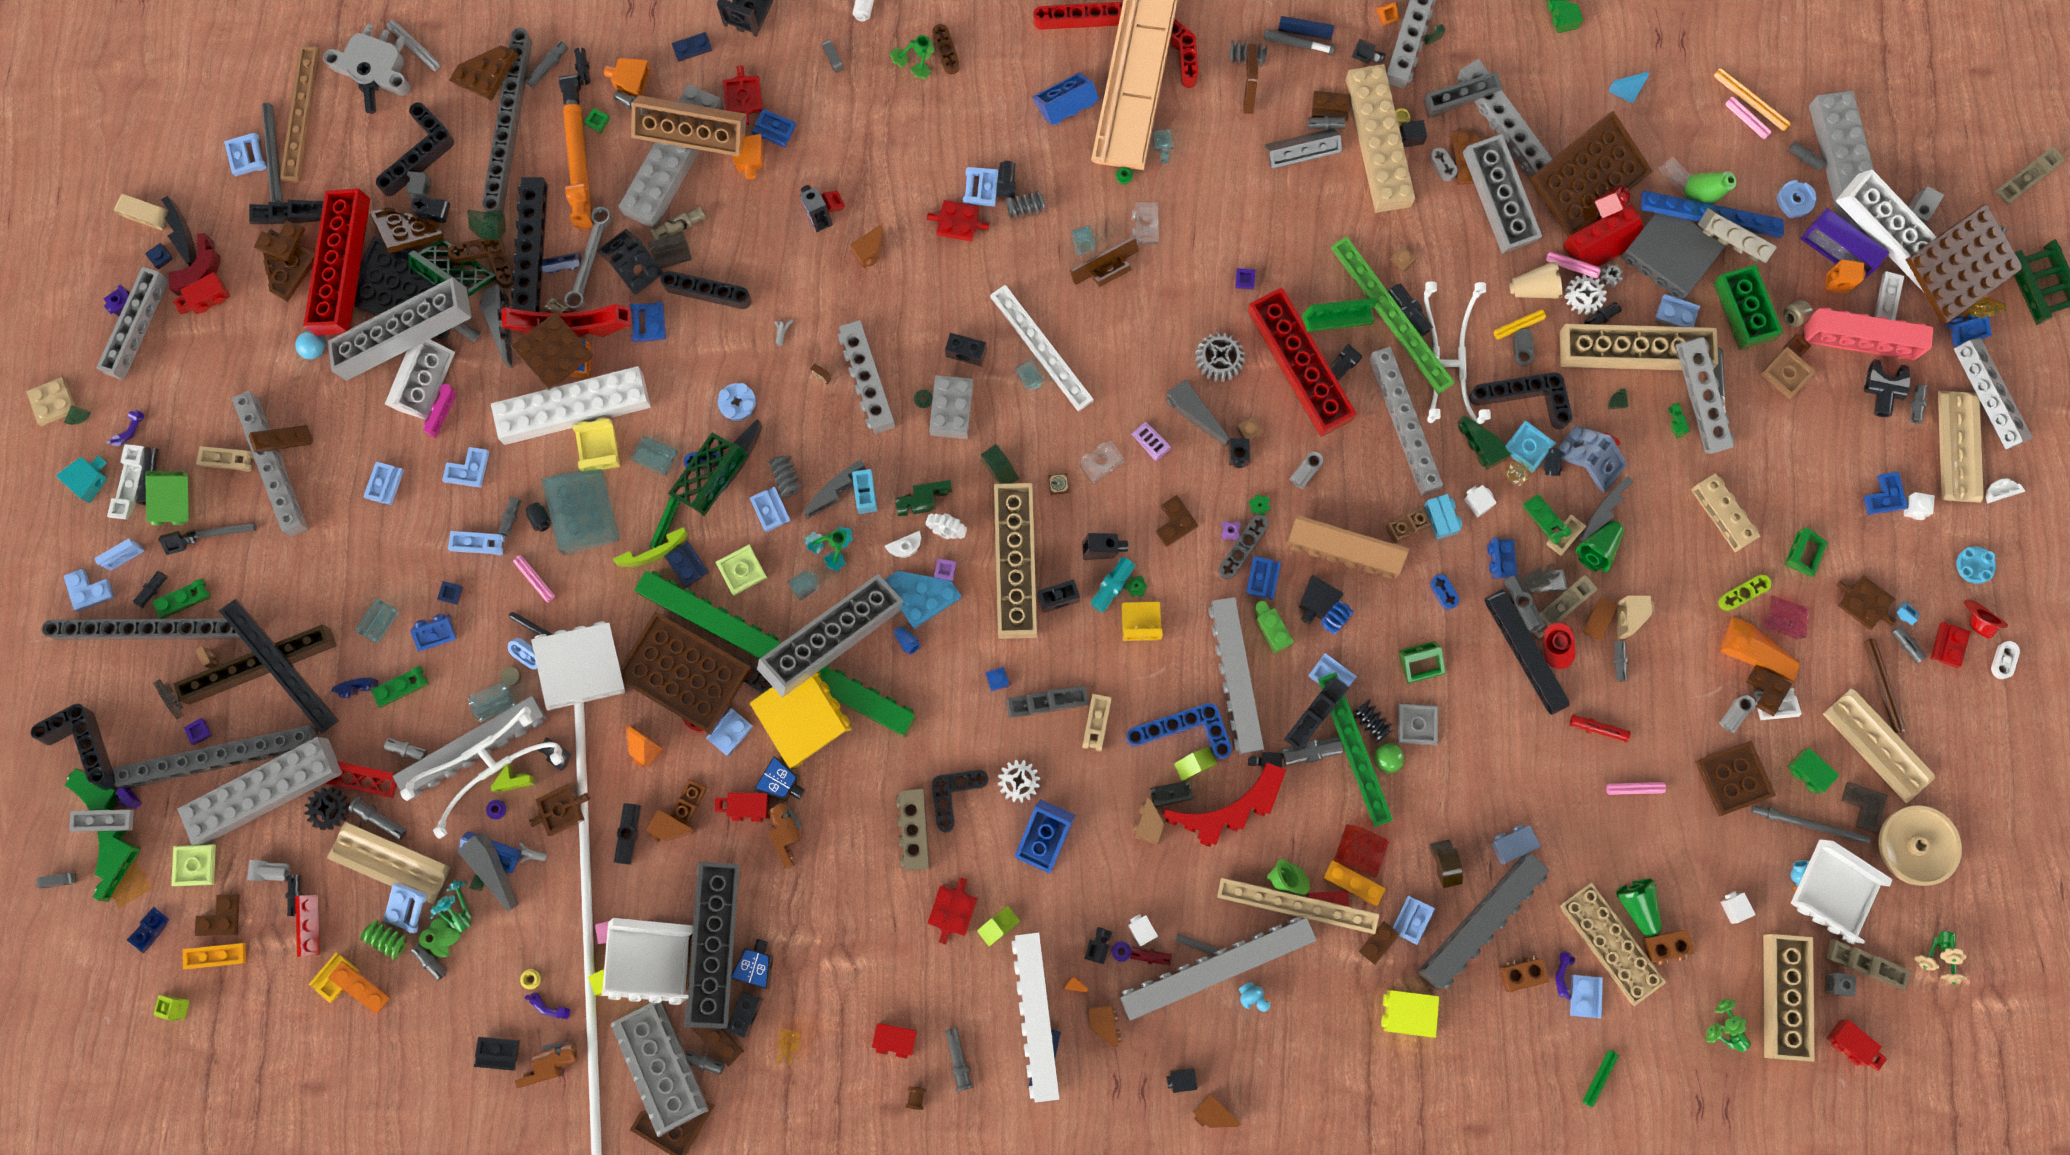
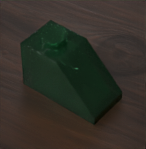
(486, 224)
(999, 465)

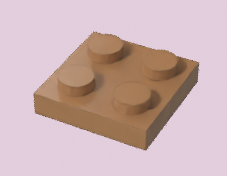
(1788, 373)

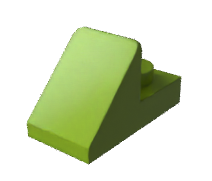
(506, 780)
(998, 926)
(171, 1008)

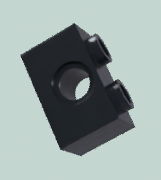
(965, 349)
(1058, 596)
(744, 1014)

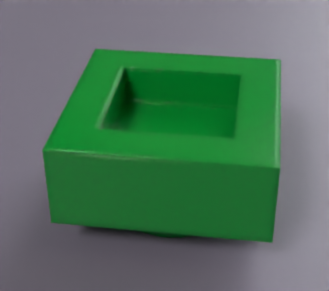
(597, 120)

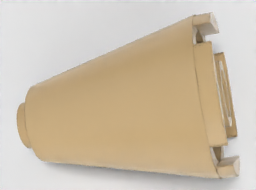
(1538, 283)

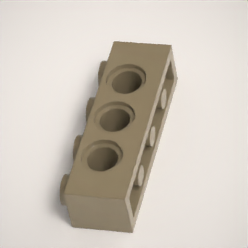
(917, 799)

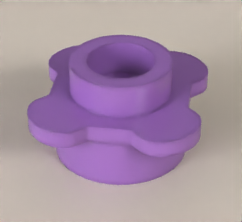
(1230, 535)

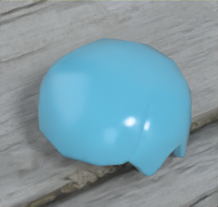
(310, 345)

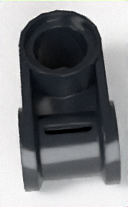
(433, 209)

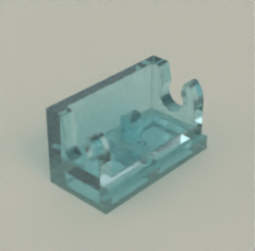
(376, 621)
(491, 701)

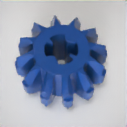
(1337, 617)

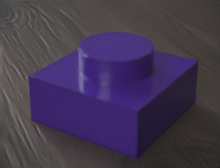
(1245, 279)
(197, 731)
(128, 798)

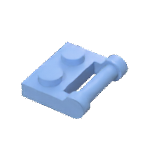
(239, 156)
(986, 188)
(399, 906)

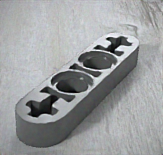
(1243, 547)

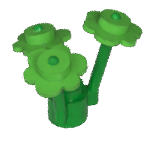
(923, 48)
(1734, 1026)

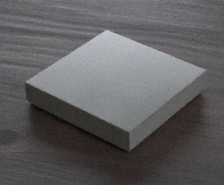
(1417, 724)

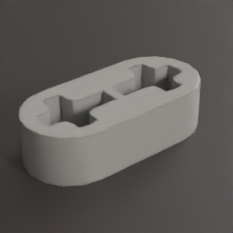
(1443, 164)

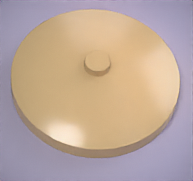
(1920, 845)

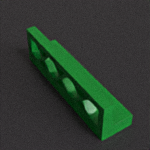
(1339, 315)

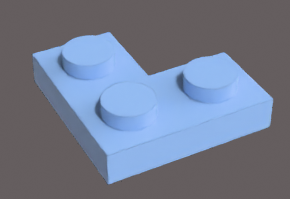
(471, 473)
(86, 595)

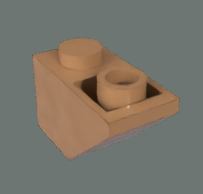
(1150, 823)

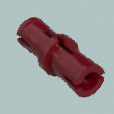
(1151, 956)

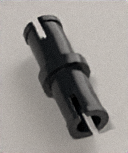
(582, 66)
(1604, 315)
(150, 589)
(293, 891)

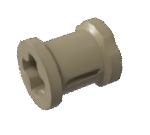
(553, 306)

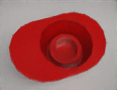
(1983, 620)
(1559, 646)

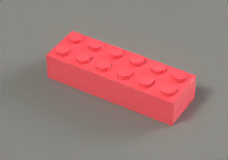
(1868, 334)

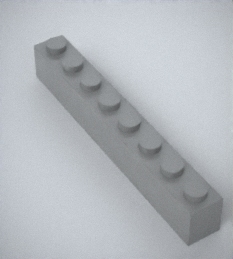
(1236, 676)
(465, 742)

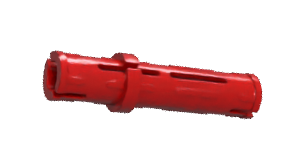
(1577, 721)

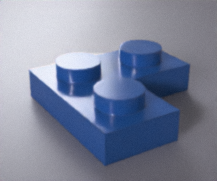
(1891, 496)

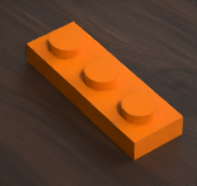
(359, 987)

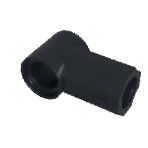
(1006, 184)
(1346, 359)

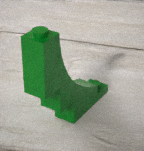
(114, 852)

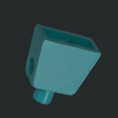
(84, 477)

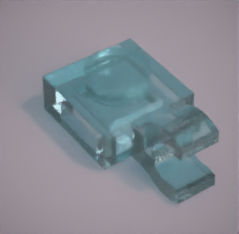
(1163, 142)

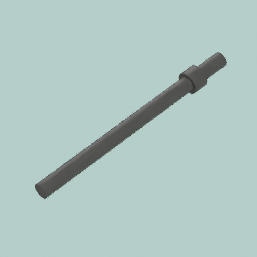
(1773, 814)

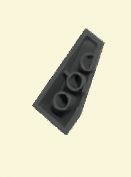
(492, 304)

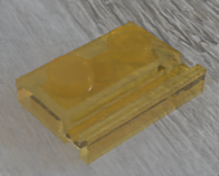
(1985, 308)

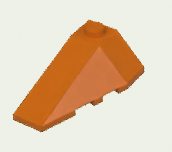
(1755, 648)
(641, 747)

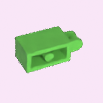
(1272, 628)

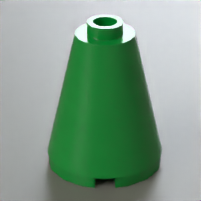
(1601, 547)
(1642, 905)

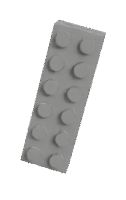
(1502, 194)

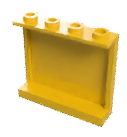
(801, 720)

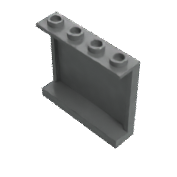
(1673, 253)

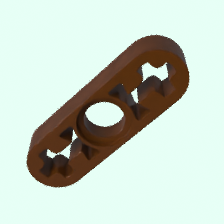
(946, 42)

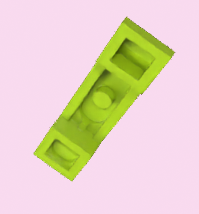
(630, 560)

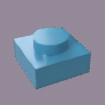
(1907, 613)

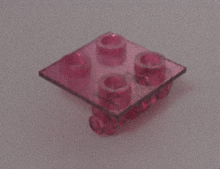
(1787, 617)

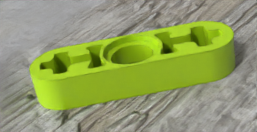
(1749, 586)

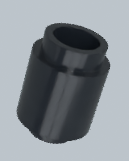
(538, 517)

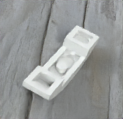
(128, 490)

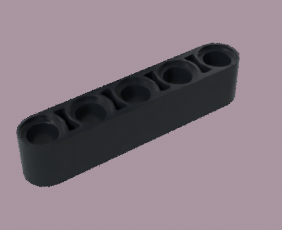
(699, 284)

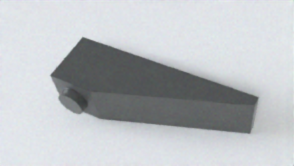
(1461, 94)
(1191, 407)
(485, 862)

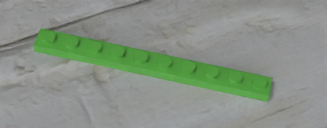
(1392, 315)

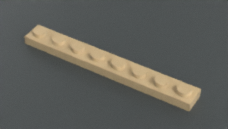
(1298, 905)

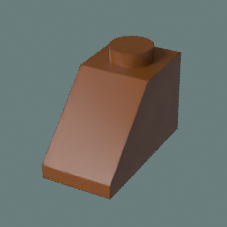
(868, 247)
(667, 828)
(1214, 1114)

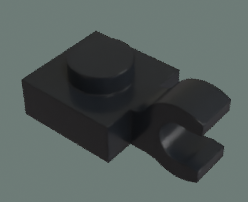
(1365, 51)
(175, 542)
(550, 750)
(1267, 757)
(1097, 948)

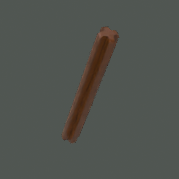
(1885, 686)

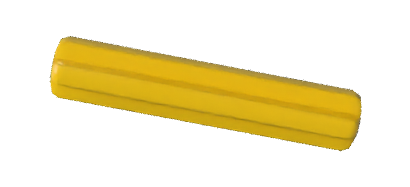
(1521, 323)

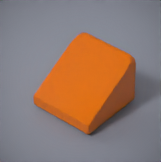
(1388, 13)
(1075, 985)

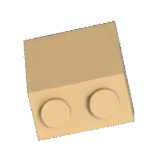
(1632, 614)

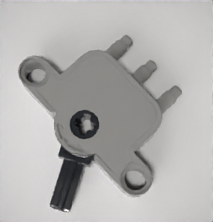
(371, 65)

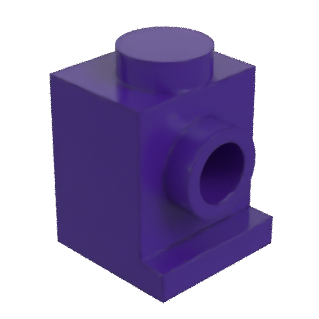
(116, 300)

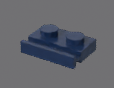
(686, 564)

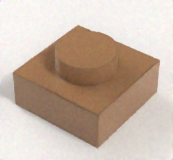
(1403, 258)
(1249, 429)
(207, 657)

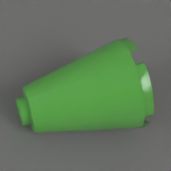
(1709, 186)

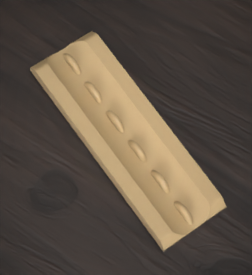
(1960, 446)
(1879, 745)
(388, 861)
(1612, 944)

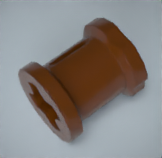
(915, 1098)

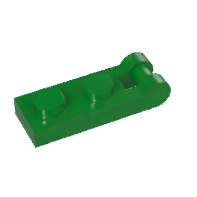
(1546, 519)
(181, 599)
(399, 687)

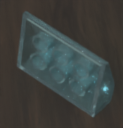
(580, 510)

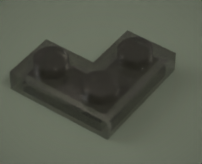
(169, 698)
(1870, 804)

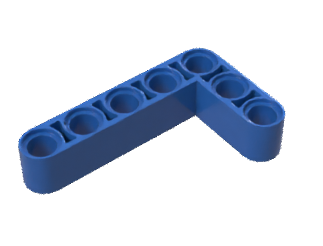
(1183, 725)

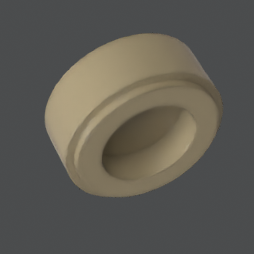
(510, 676)

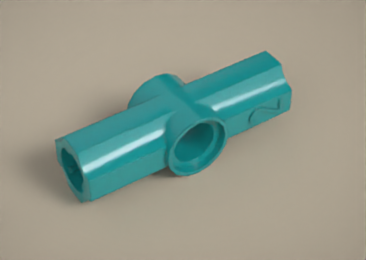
(1112, 584)

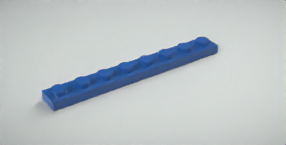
(1695, 210)

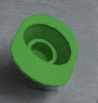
(1289, 877)

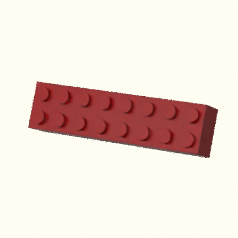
(337, 262)
(1301, 362)

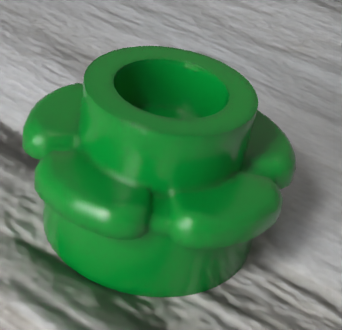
(1121, 179)

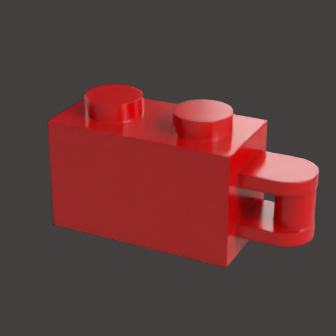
(202, 295)
(744, 805)
(1856, 1044)

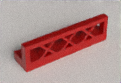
(365, 772)

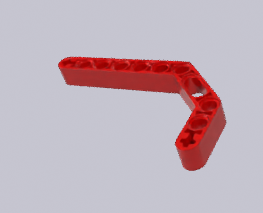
(1042, 21)

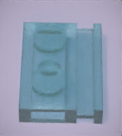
(654, 455)

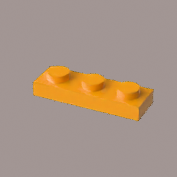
(1354, 883)
(214, 956)

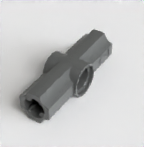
(1528, 613)
(1312, 751)

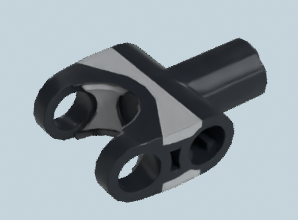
(1886, 387)

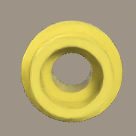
(524, 979)

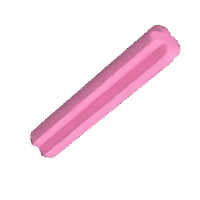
(1750, 119)
(1574, 264)
(533, 578)
(1635, 788)

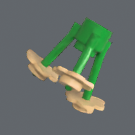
(1952, 955)

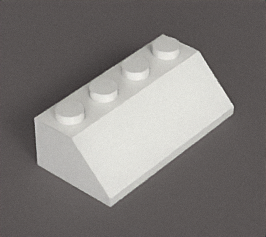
(420, 379)

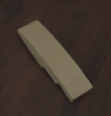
(1868, 965)

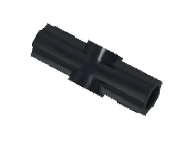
(1411, 309)
(625, 847)

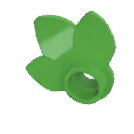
(442, 937)

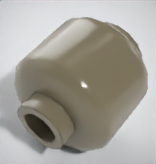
(1797, 313)

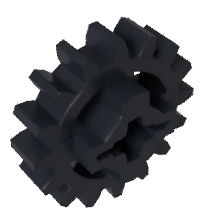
(333, 814)

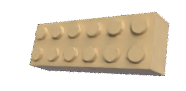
(1788, 997)

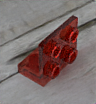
(1361, 850)

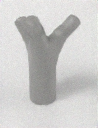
(781, 329)
(530, 854)

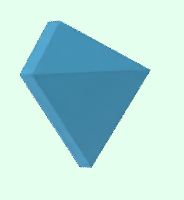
(1629, 87)

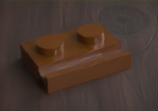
(1330, 105)

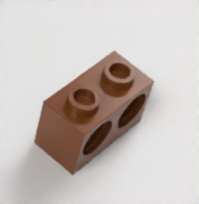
(1667, 942)
(1524, 979)

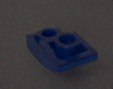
(352, 686)
(149, 930)

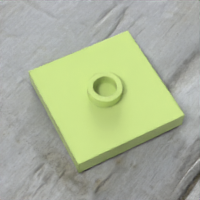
(741, 570)
(193, 865)

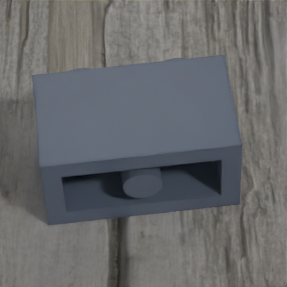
(1515, 844)

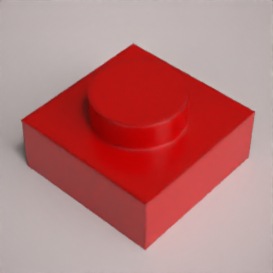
(833, 201)

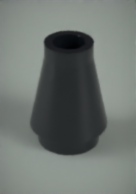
(1553, 463)

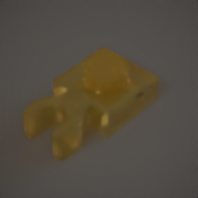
(788, 1043)

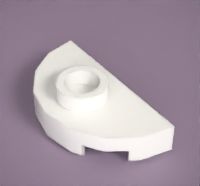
(2002, 489)
(905, 546)

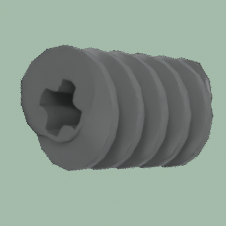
(1239, 52)
(1025, 204)
(784, 476)

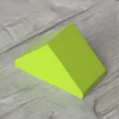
(1195, 763)

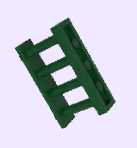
(2029, 287)

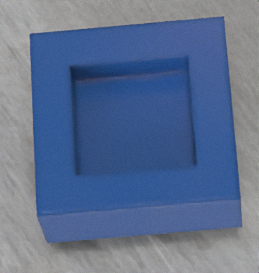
(997, 679)

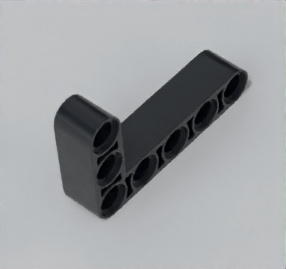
(418, 152)
(1527, 391)
(88, 739)

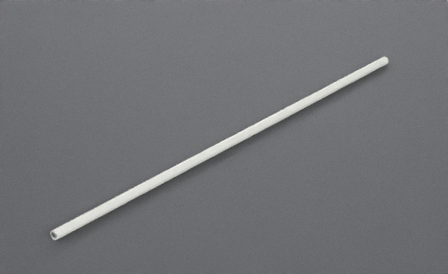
(588, 941)

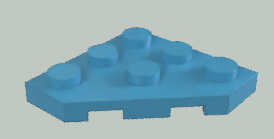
(922, 595)

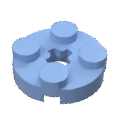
(1789, 206)
(734, 391)

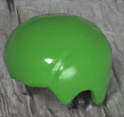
(1389, 758)

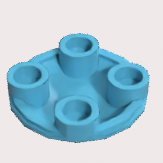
(1976, 565)

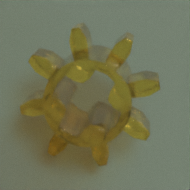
(1516, 473)

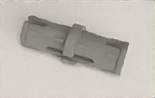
(405, 749)

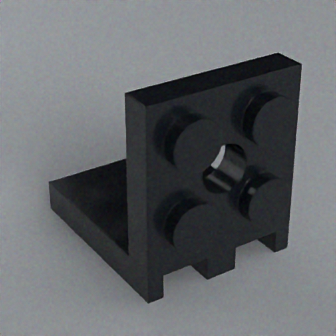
(744, 18)
(624, 254)

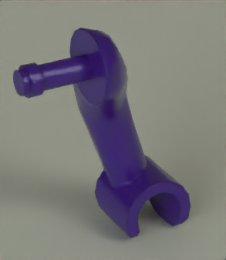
(136, 417)
(1566, 959)
(538, 1003)

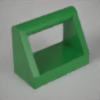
(1797, 548)
(1418, 653)

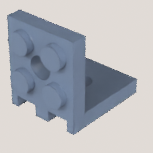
(1594, 455)

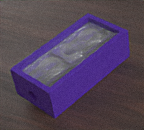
(1840, 241)

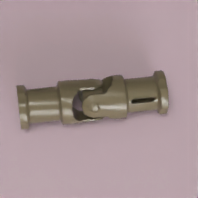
(675, 226)

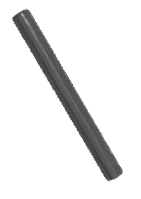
(271, 152)

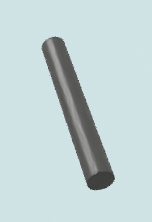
(226, 530)
(1196, 944)

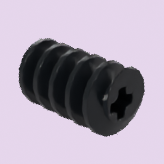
(1373, 721)

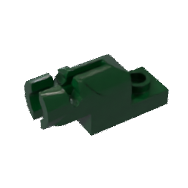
(923, 497)

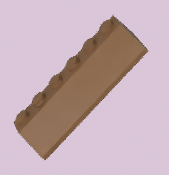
(688, 125)
(1346, 547)

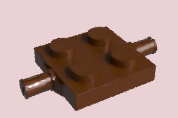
(1866, 602)
(559, 809)

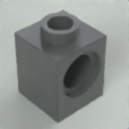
(1840, 984)

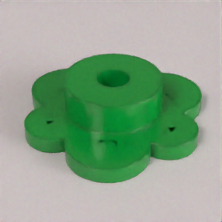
(1263, 501)
(1140, 590)

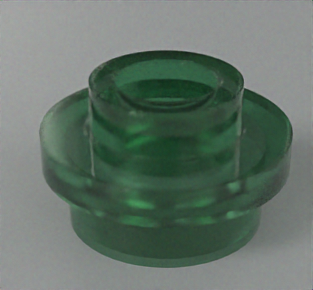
(923, 404)

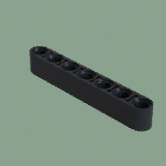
(1527, 652)

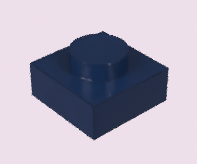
(159, 256)
(450, 593)

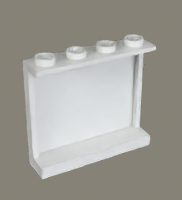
(577, 665)
(1838, 890)
(646, 961)

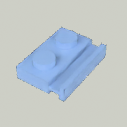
(1676, 312)
(383, 483)
(770, 509)
(119, 554)
(1328, 666)
(729, 732)
(1413, 920)
(1586, 996)

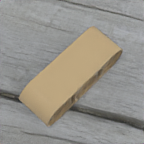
(141, 212)

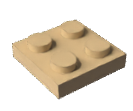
(50, 401)

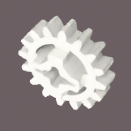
(1579, 298)
(946, 526)
(1010, 779)

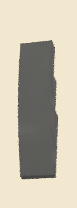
(829, 493)
(1602, 513)
(1047, 701)

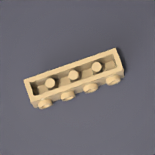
(1725, 512)

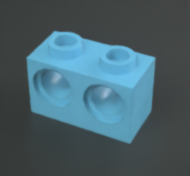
(864, 491)

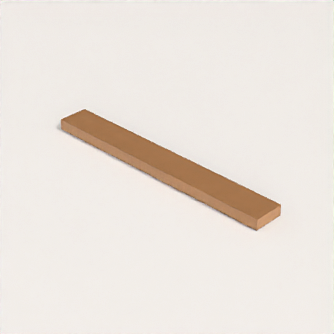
(299, 114)

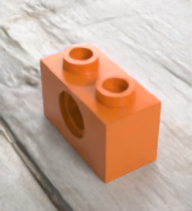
(1844, 276)

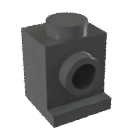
(419, 185)

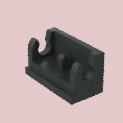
(1171, 793)

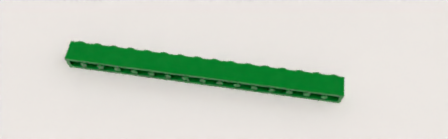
(757, 644)

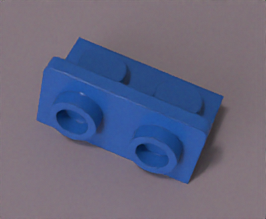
(1968, 328)
(1502, 558)
(433, 632)

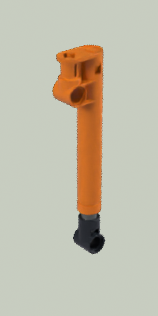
(578, 190)

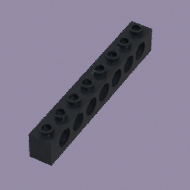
(529, 187)

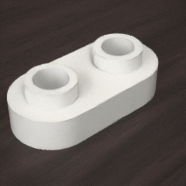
(2006, 662)

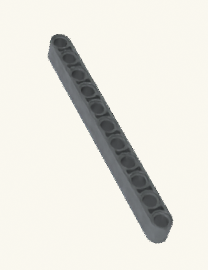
(510, 129)
(141, 629)

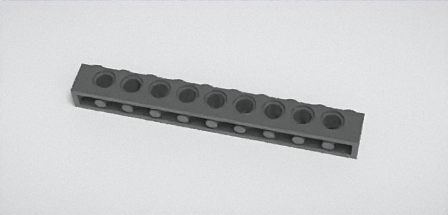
(212, 757)

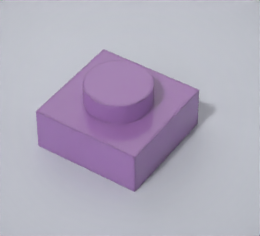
(945, 569)

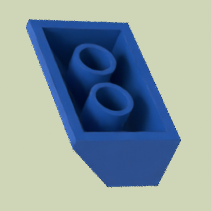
(1066, 98)

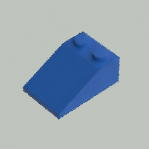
(1045, 836)

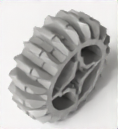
(1211, 345)

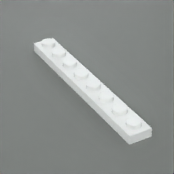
(1041, 348)

